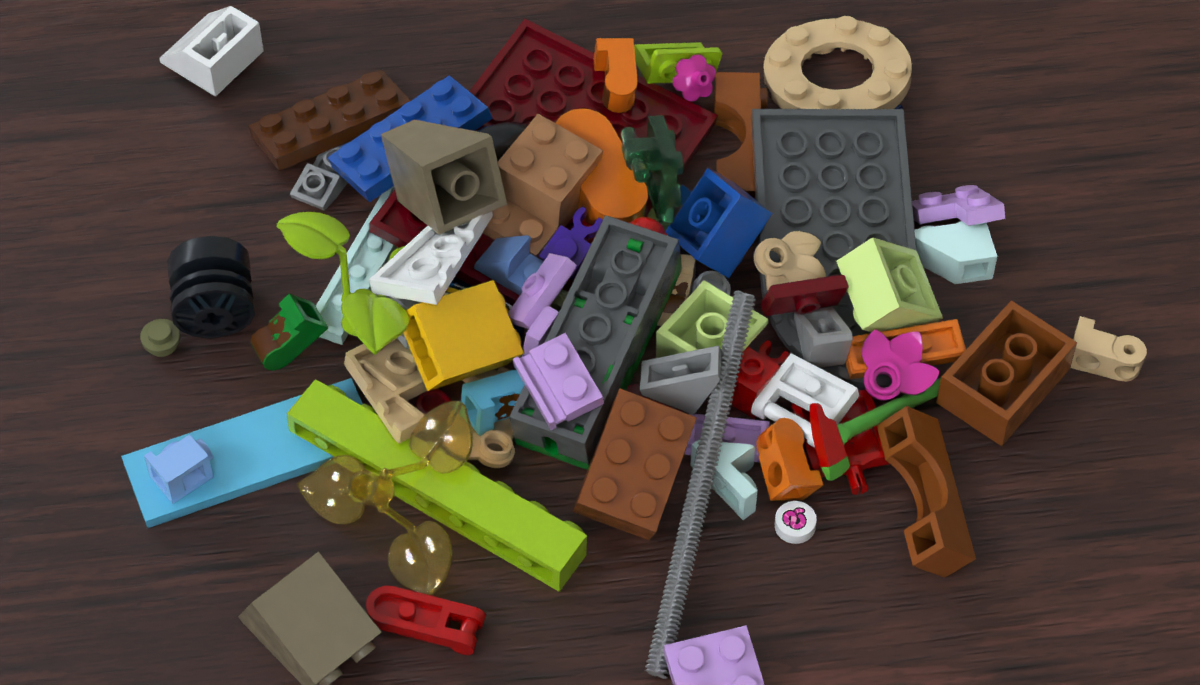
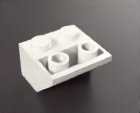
(216, 49)

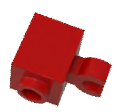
(754, 375)

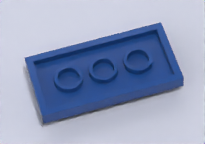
(364, 158)

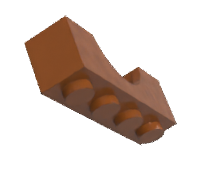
(733, 103)
(917, 450)

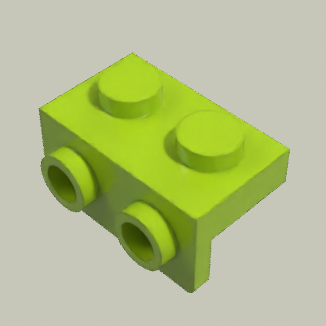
(659, 61)

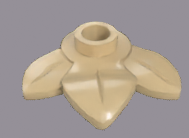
(795, 256)
(494, 446)

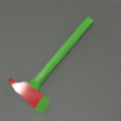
(831, 437)

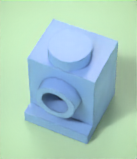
(180, 467)

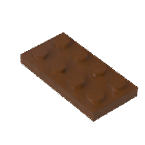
(327, 119)

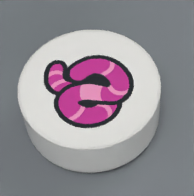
(795, 522)

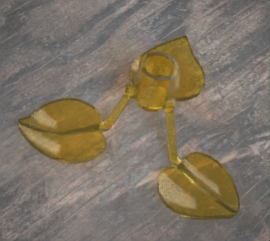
(344, 487)

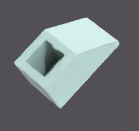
(957, 251)

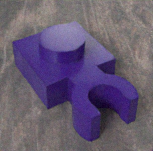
(572, 242)

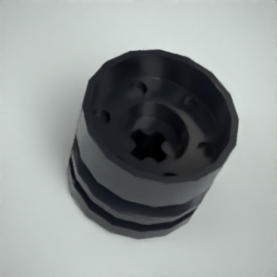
(210, 287)

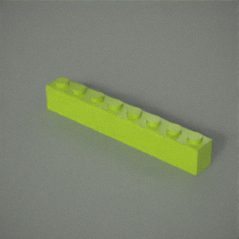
(460, 499)

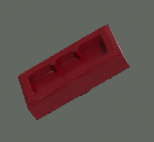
(804, 295)

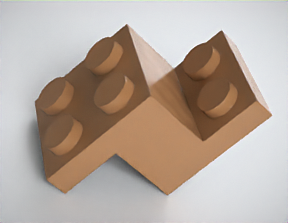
(542, 182)

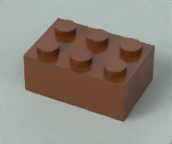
(1006, 372)
(634, 464)

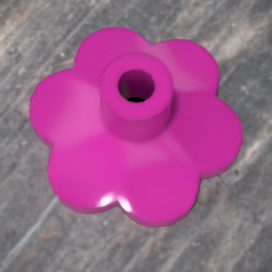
(694, 78)

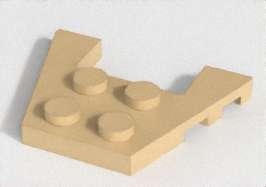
(391, 381)

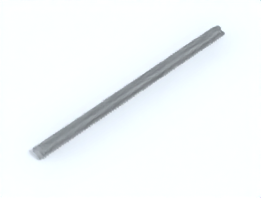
(700, 483)

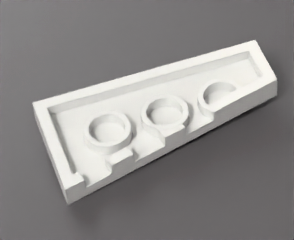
(428, 263)

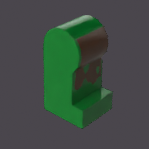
(288, 332)

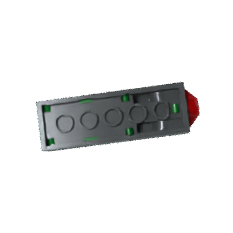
(609, 323)

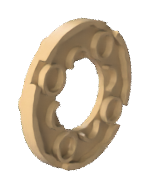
(794, 91)

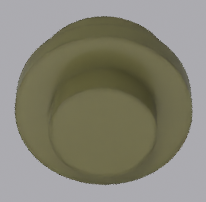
(160, 337)

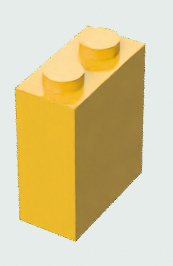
(461, 335)

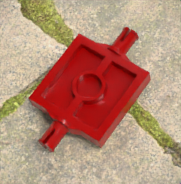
(862, 450)

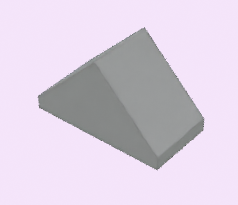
(823, 337)
(682, 378)

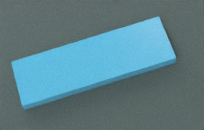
(247, 457)

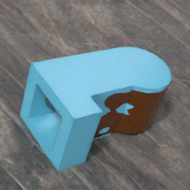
(491, 399)

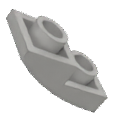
(319, 182)

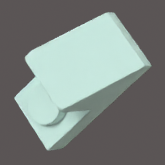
(730, 478)

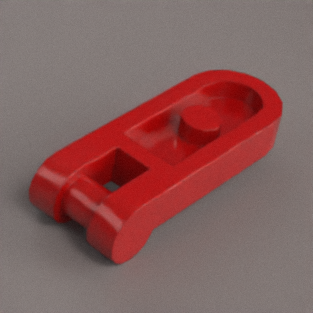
(425, 617)

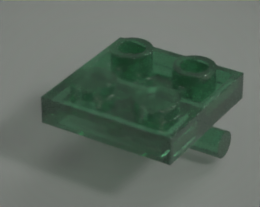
(656, 164)

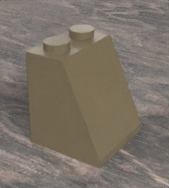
(443, 173)
(311, 623)

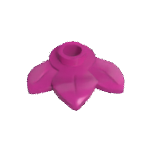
(898, 361)

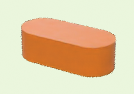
(611, 185)

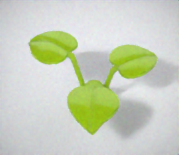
(365, 315)

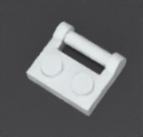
(803, 385)

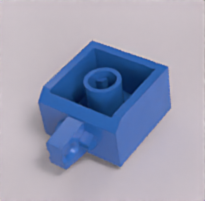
(718, 222)

